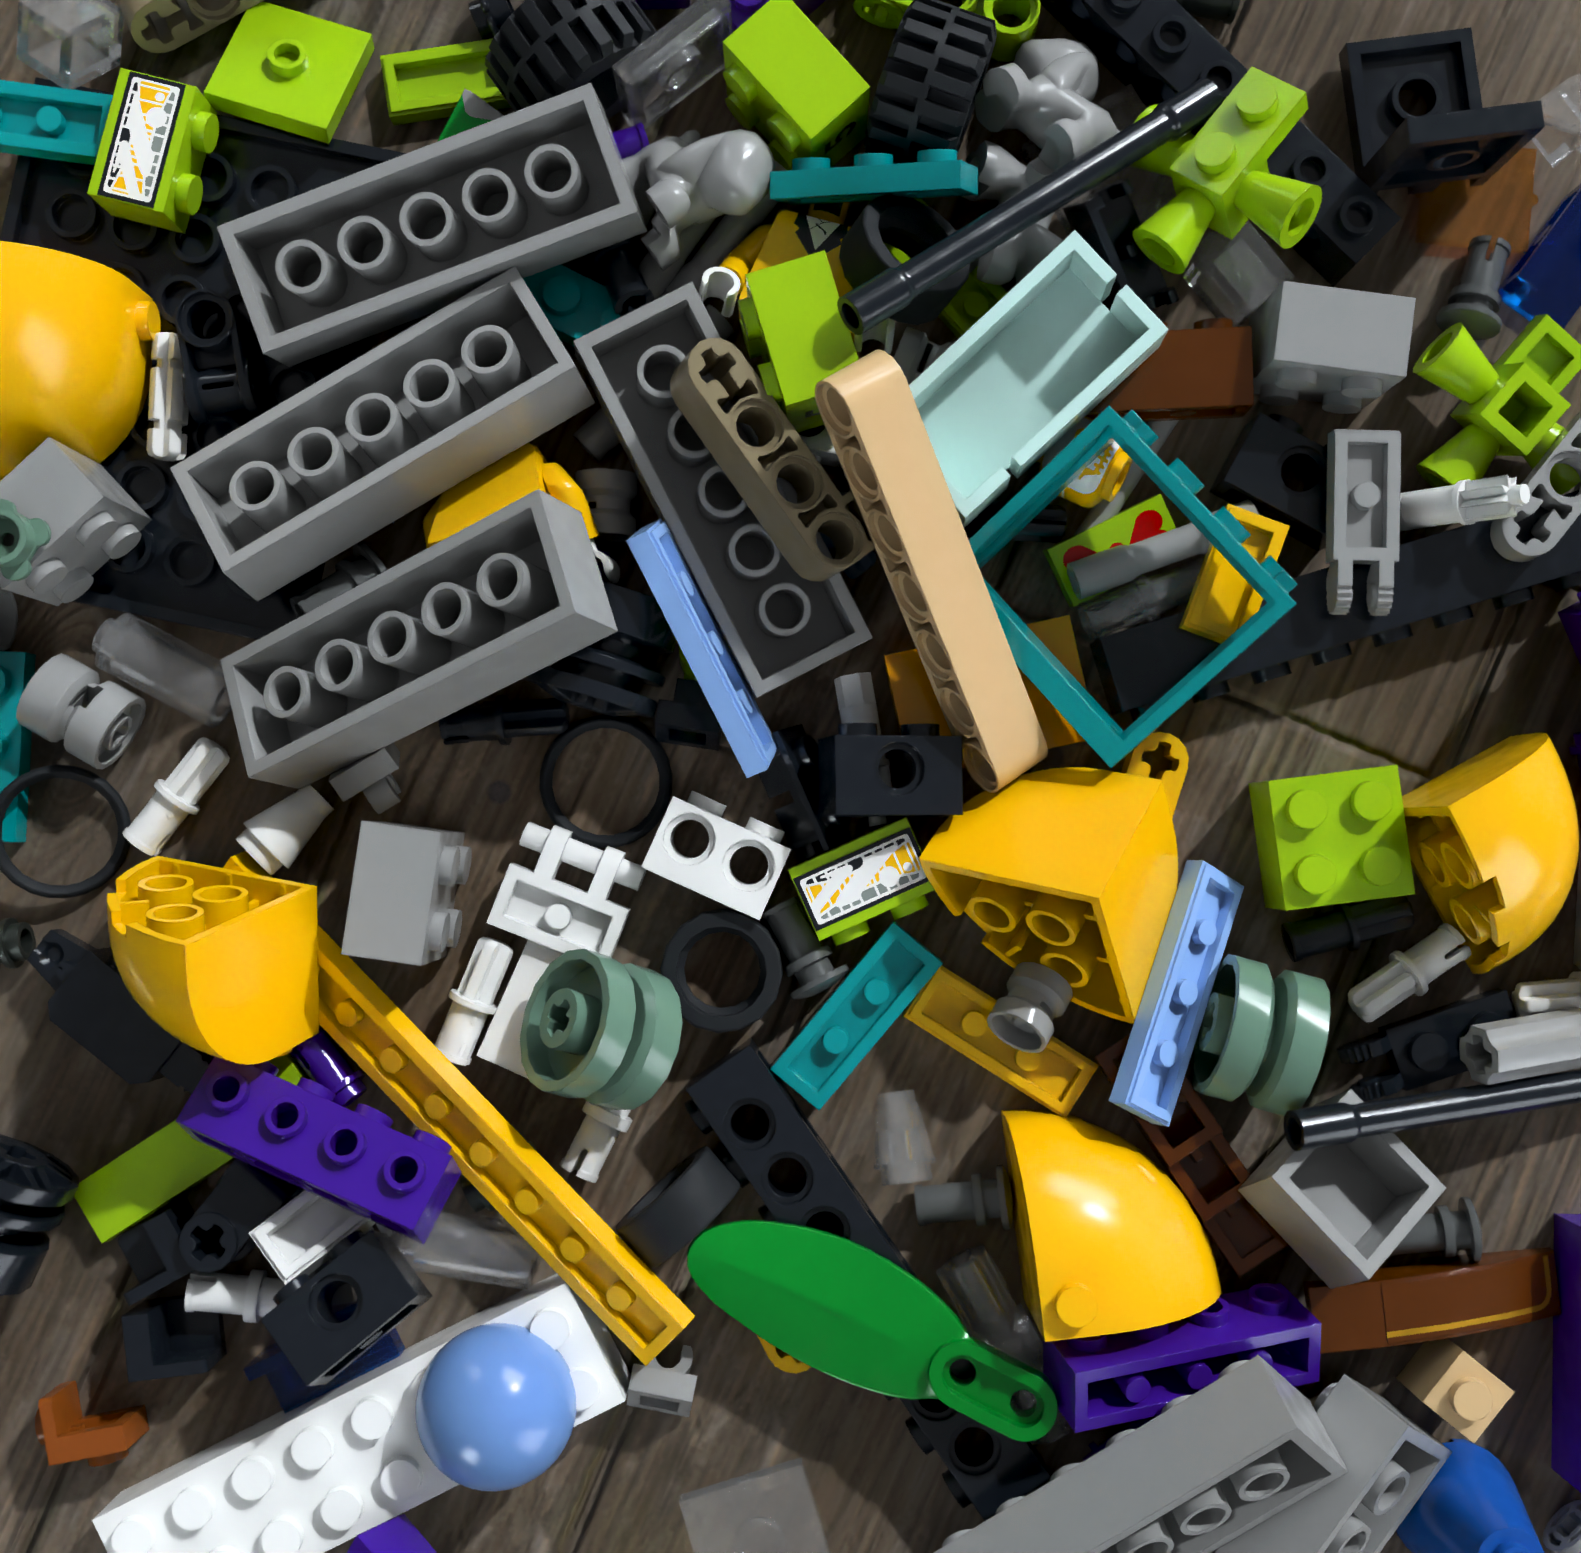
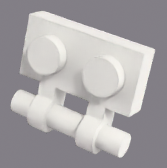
(559, 913)

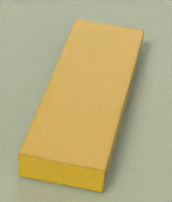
(958, 1016)

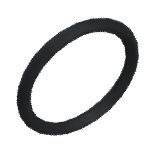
(647, 739)
(106, 790)

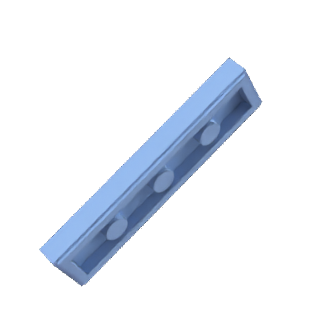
(703, 646)
(1177, 993)

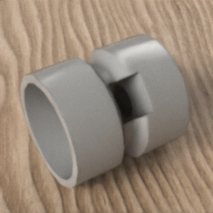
(72, 705)

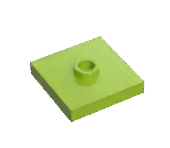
(290, 71)

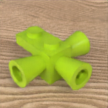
(1225, 175)
(1504, 405)

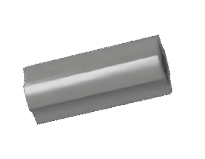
(1523, 1046)

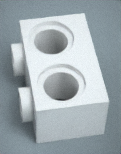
(711, 871)

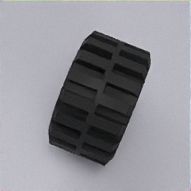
(562, 46)
(929, 80)

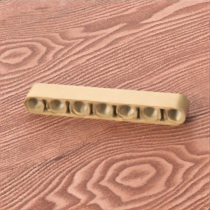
(931, 567)

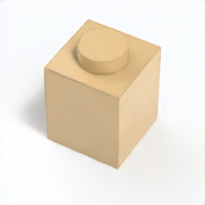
(1455, 1386)

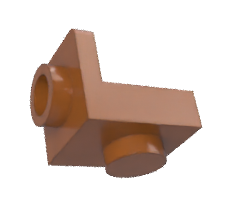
(94, 1437)

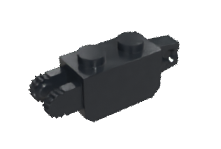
(106, 1019)

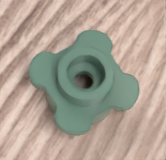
(28, 537)

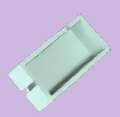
(1031, 372)

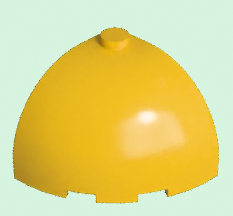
(70, 353)
(1496, 845)
(1066, 876)
(219, 956)
(1101, 1231)

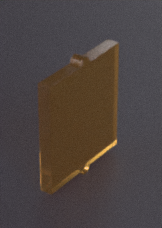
(1497, 208)

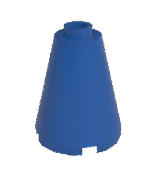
(1470, 1508)

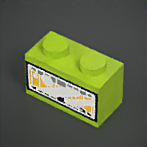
(154, 151)
(862, 881)

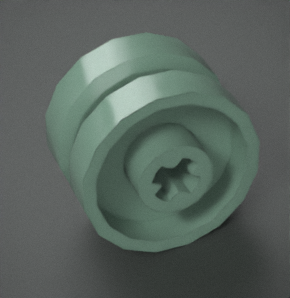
(600, 1030)
(1261, 1036)

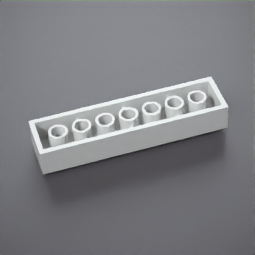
(347, 1455)

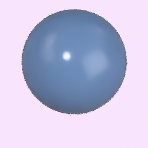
(495, 1407)

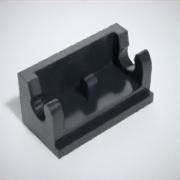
(1107, 225)

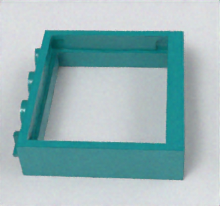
(1220, 529)

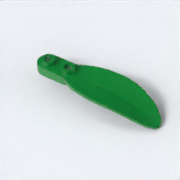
(862, 1321)

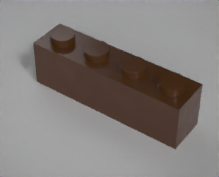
(1190, 376)

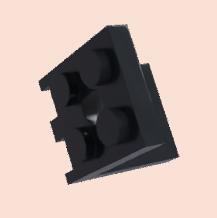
(1455, 135)

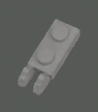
(1362, 515)

